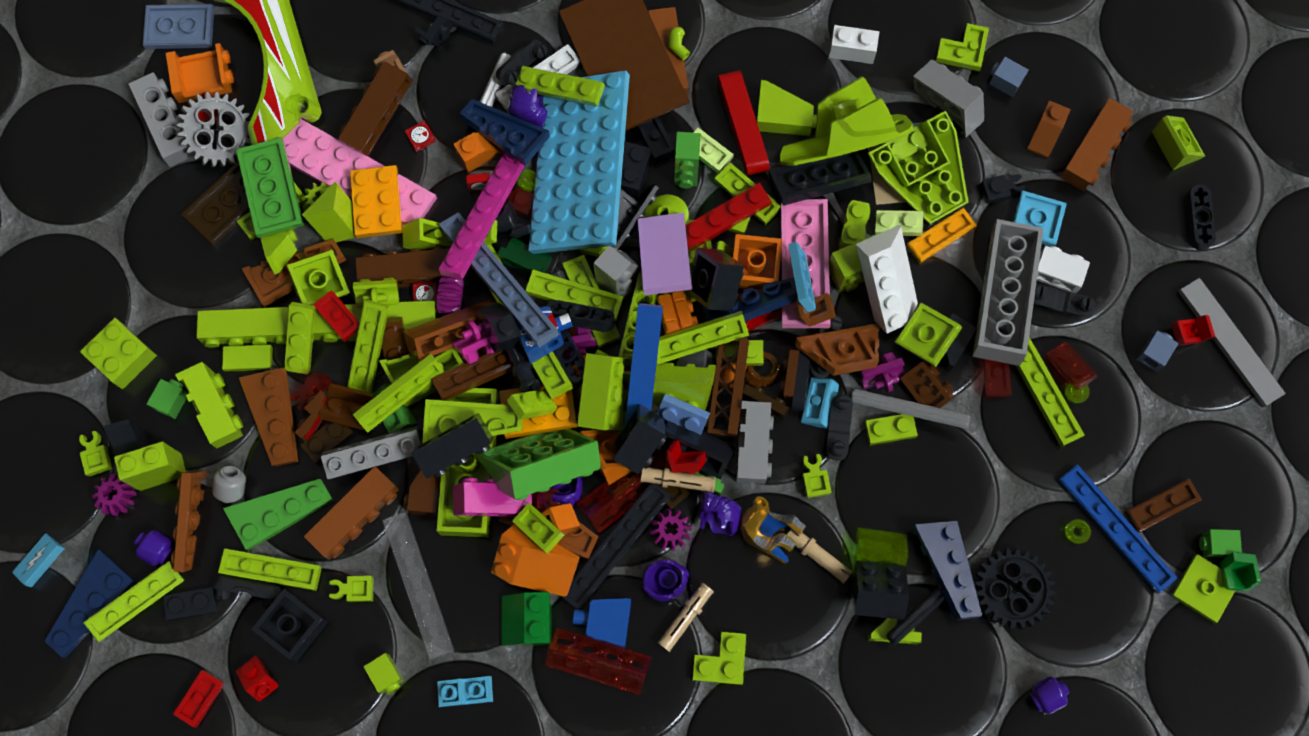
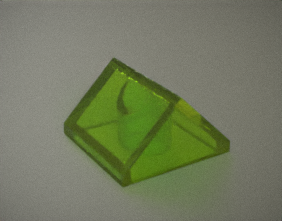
(880, 547)

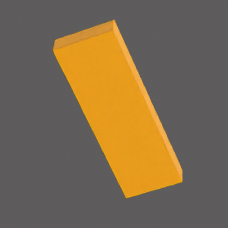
(941, 235)

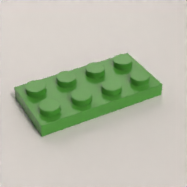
(269, 187)

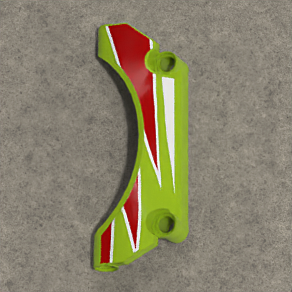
(287, 81)

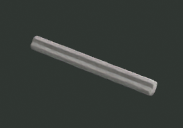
(910, 408)

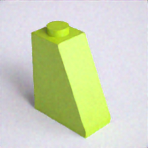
(783, 112)

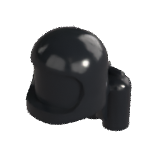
(508, 221)

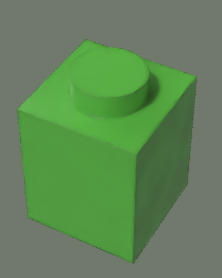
(168, 398)
(1220, 543)

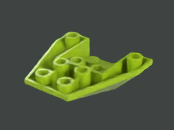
(925, 167)

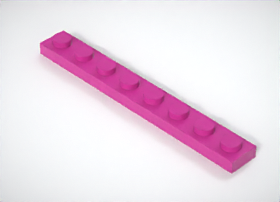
(481, 218)

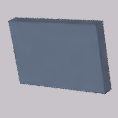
(178, 26)

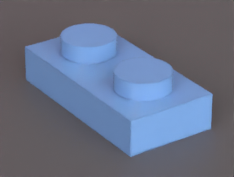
(683, 414)

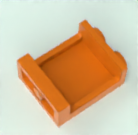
(199, 73)

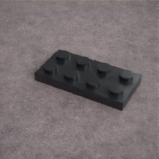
(819, 177)

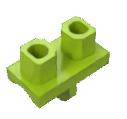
(378, 291)

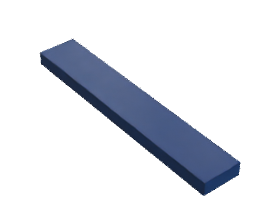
(644, 357)
(1117, 529)

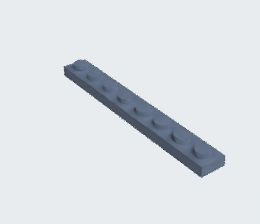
(505, 288)

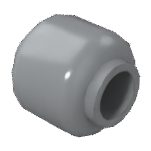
(228, 484)

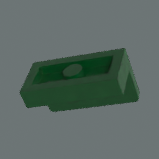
(521, 259)

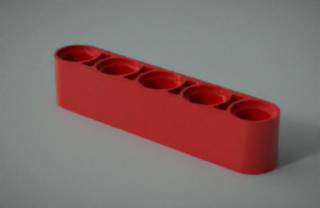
(743, 122)

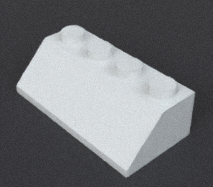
(888, 278)

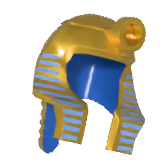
(760, 524)

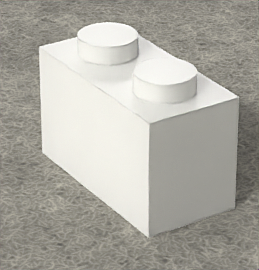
(854, 44)
(1062, 269)

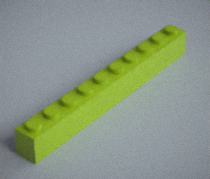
(271, 324)

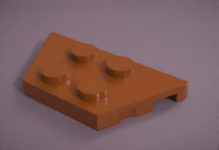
(843, 349)

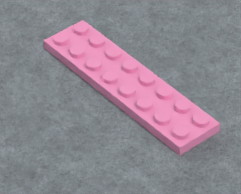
(331, 161)

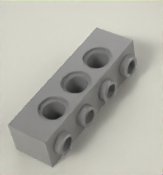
(145, 91)
(370, 452)

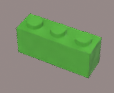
(687, 159)

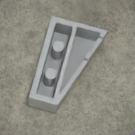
(951, 94)
(616, 272)
(754, 442)

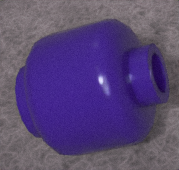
(153, 547)
(1049, 695)

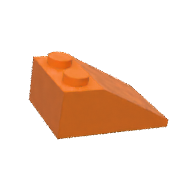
(528, 566)

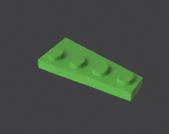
(270, 514)

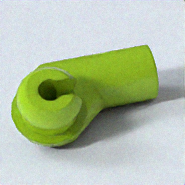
(675, 43)

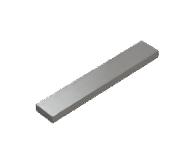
(1233, 343)

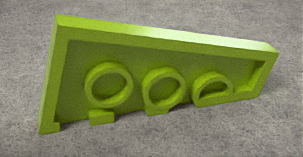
(445, 414)

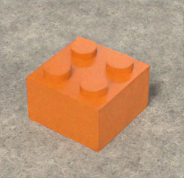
(760, 260)

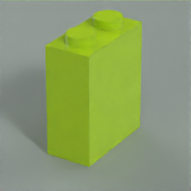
(150, 466)

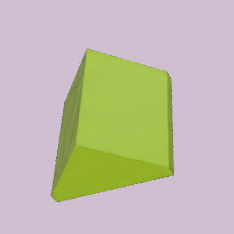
(1177, 141)
(332, 215)
(317, 277)

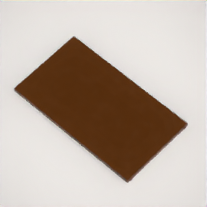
(623, 38)

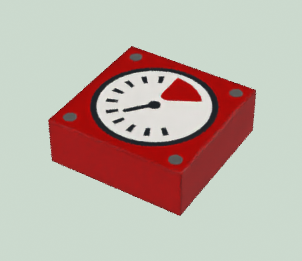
(420, 136)
(477, 182)
(425, 292)

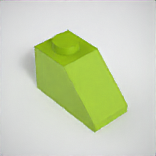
(424, 235)
(279, 248)

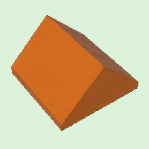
(610, 468)

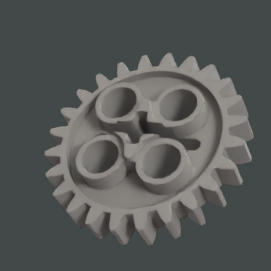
(192, 126)

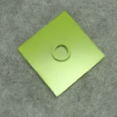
(928, 334)
(1203, 589)

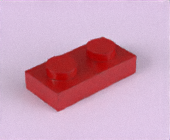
(337, 315)
(199, 698)

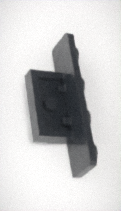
(631, 211)

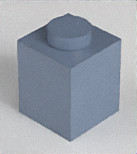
(1007, 76)
(1157, 351)

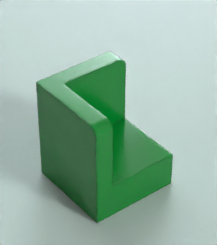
(1240, 572)

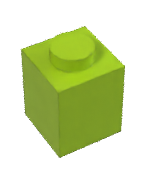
(384, 674)

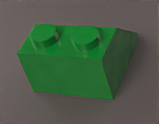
(526, 619)

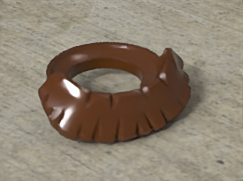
(776, 373)

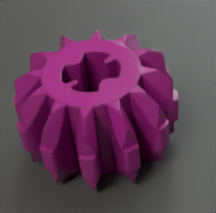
(449, 295)
(118, 501)
(672, 522)

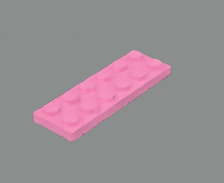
(808, 226)

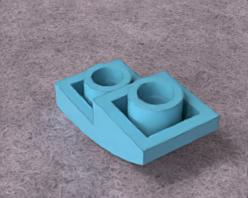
(465, 691)

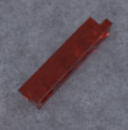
(616, 504)
(596, 664)

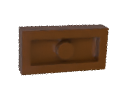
(393, 341)
(790, 365)

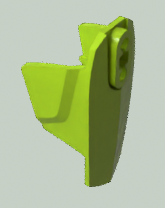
(847, 123)

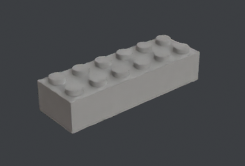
(1008, 292)

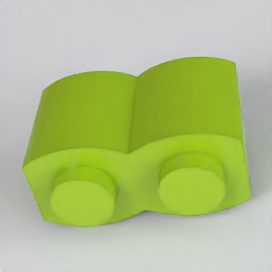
(854, 223)

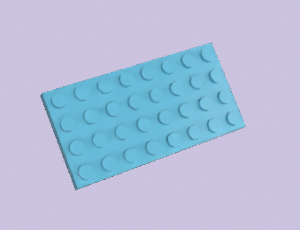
(581, 170)

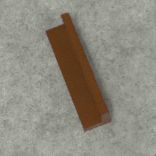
(472, 375)
(737, 390)

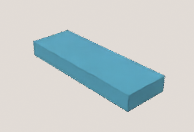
(802, 277)

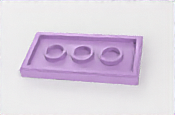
(664, 254)

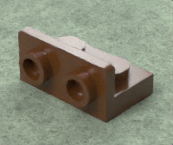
(927, 385)
(342, 404)

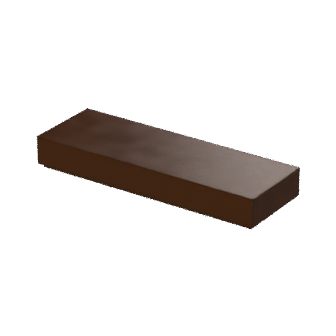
(1163, 505)

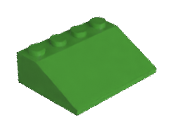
(541, 462)

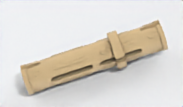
(682, 480)
(819, 555)
(667, 640)

